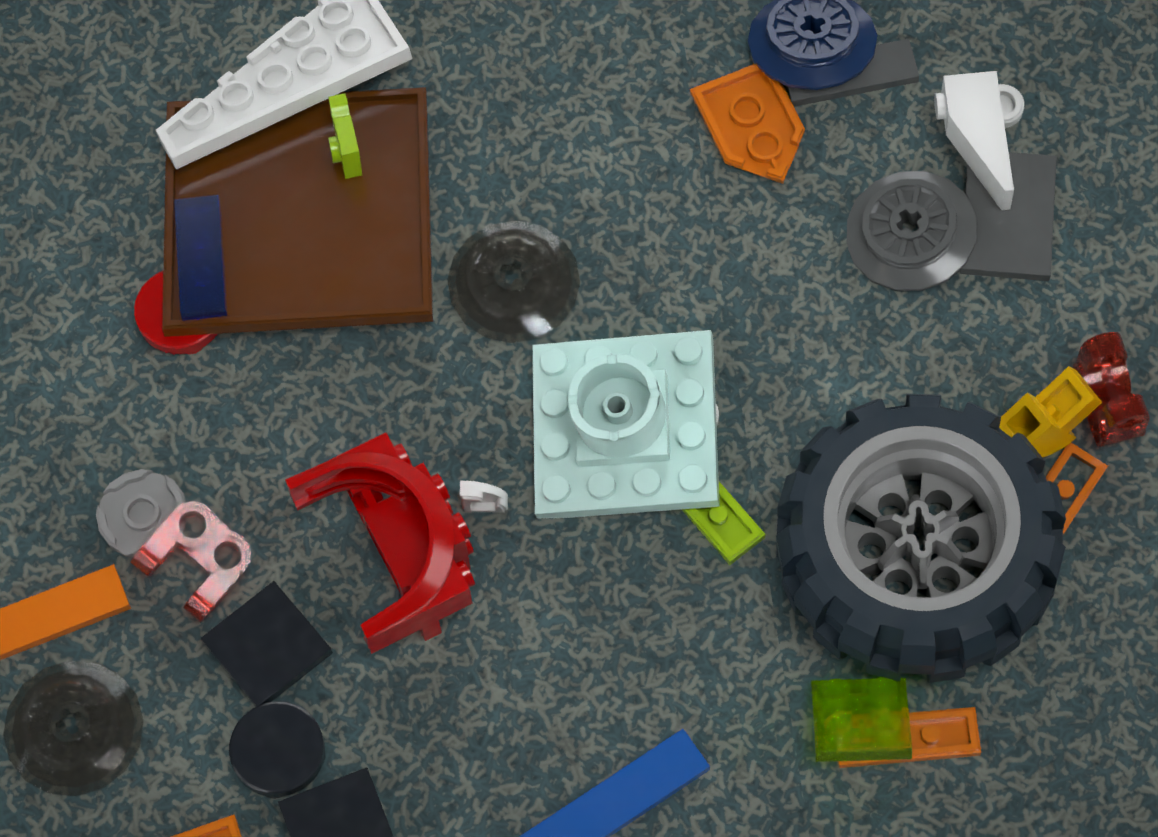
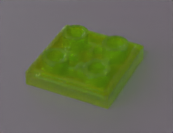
(861, 719)

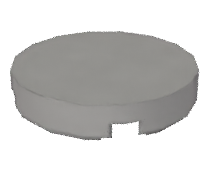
(127, 527)

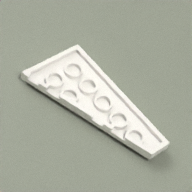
(289, 72)

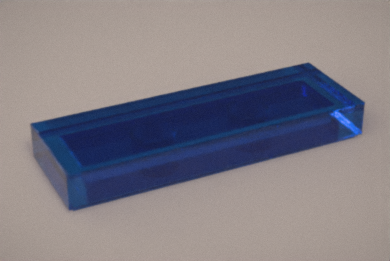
(200, 257)

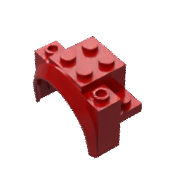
(411, 529)

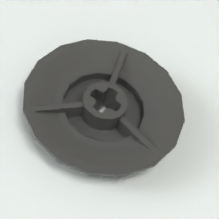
(907, 258)

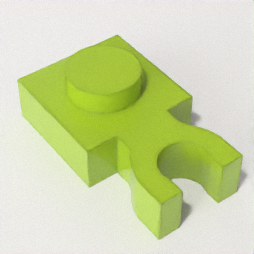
(344, 144)

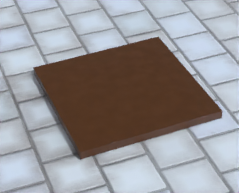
(304, 238)

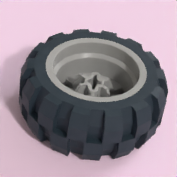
(959, 462)

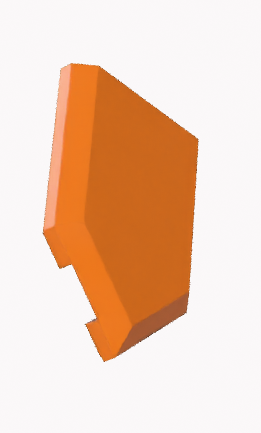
(751, 121)

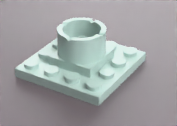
(625, 425)

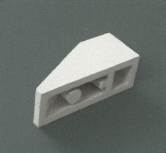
(977, 129)

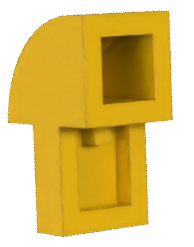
(1053, 413)

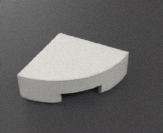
(482, 497)

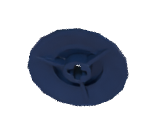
(812, 42)

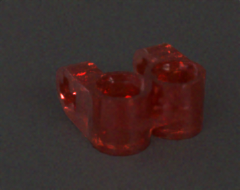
(1104, 368)
(202, 550)

